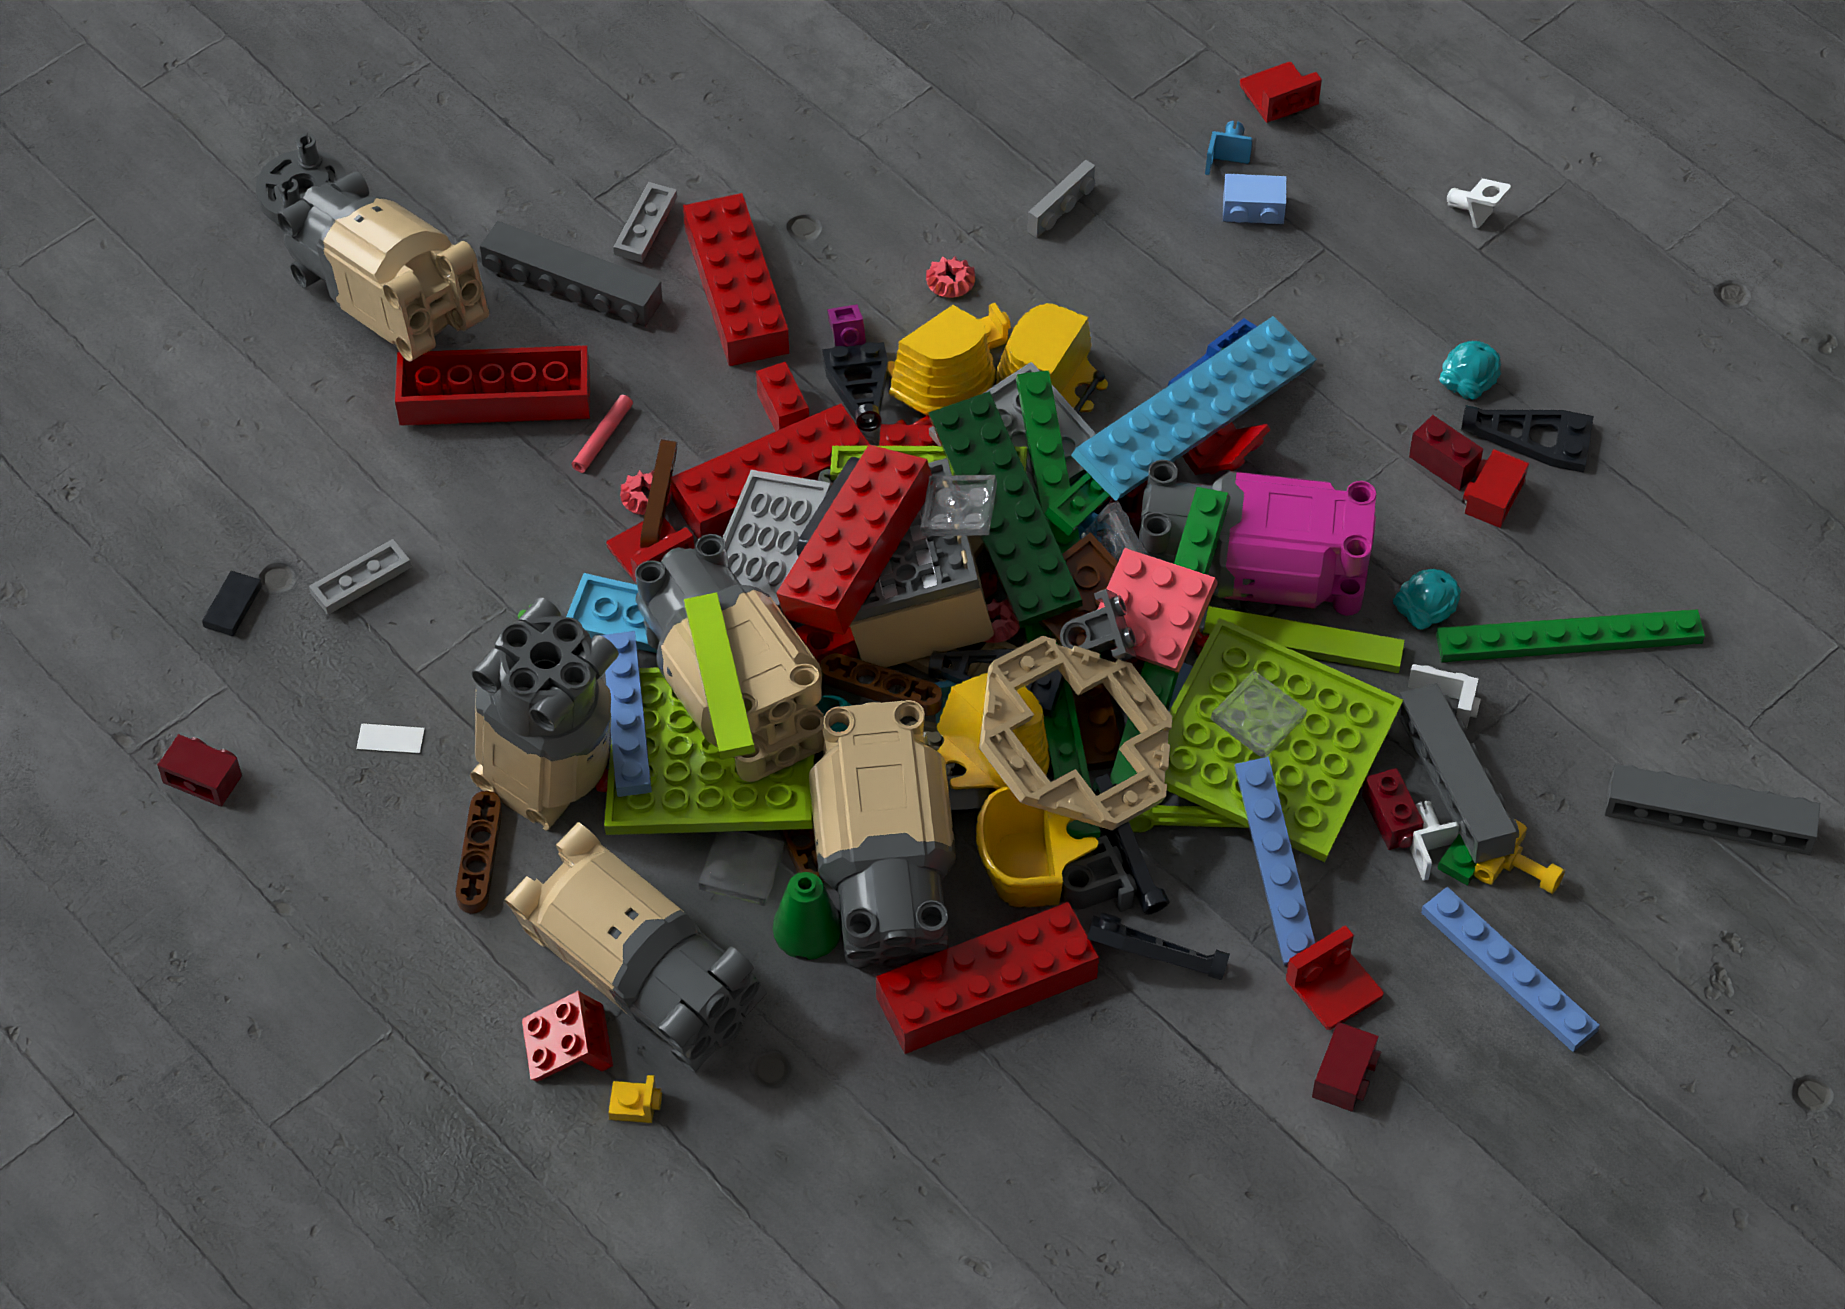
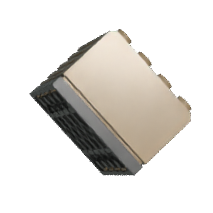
(924, 598)

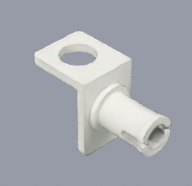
(1478, 200)
(1430, 837)

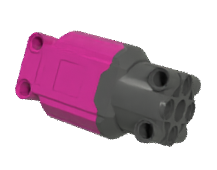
(1278, 539)

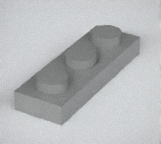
(1061, 199)
(645, 222)
(360, 576)

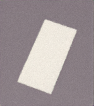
(390, 738)

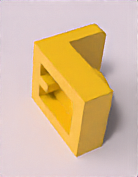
(996, 326)
(635, 1101)

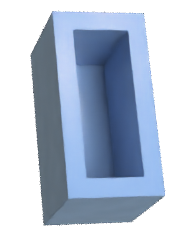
(1254, 198)

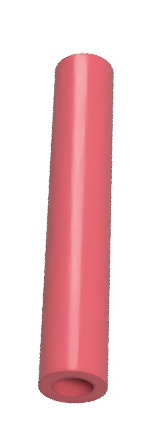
(602, 433)

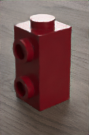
(1392, 808)

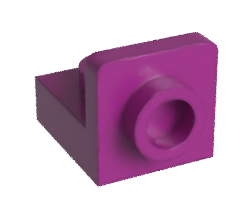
(847, 325)

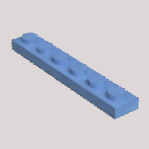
(627, 718)
(1275, 857)
(1510, 969)

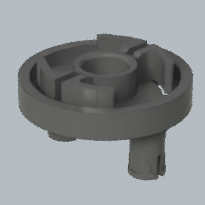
(294, 171)

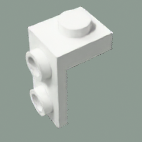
(1452, 684)

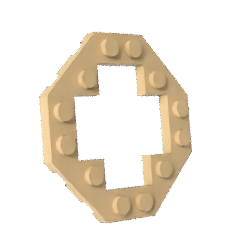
(1070, 794)

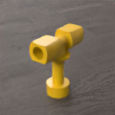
(1489, 870)

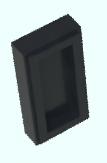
(232, 603)

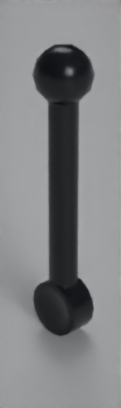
(1098, 376)

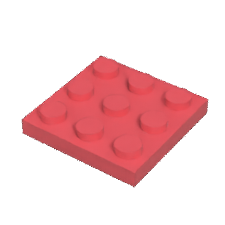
(1161, 605)

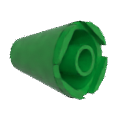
(806, 919)

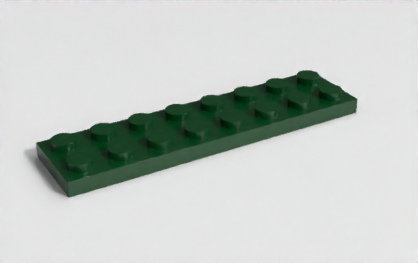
(1019, 534)

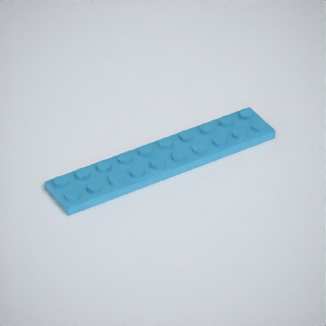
(1193, 407)

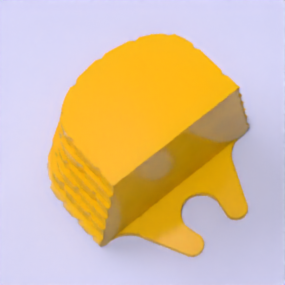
(1055, 342)
(942, 362)
(961, 733)
(1026, 849)

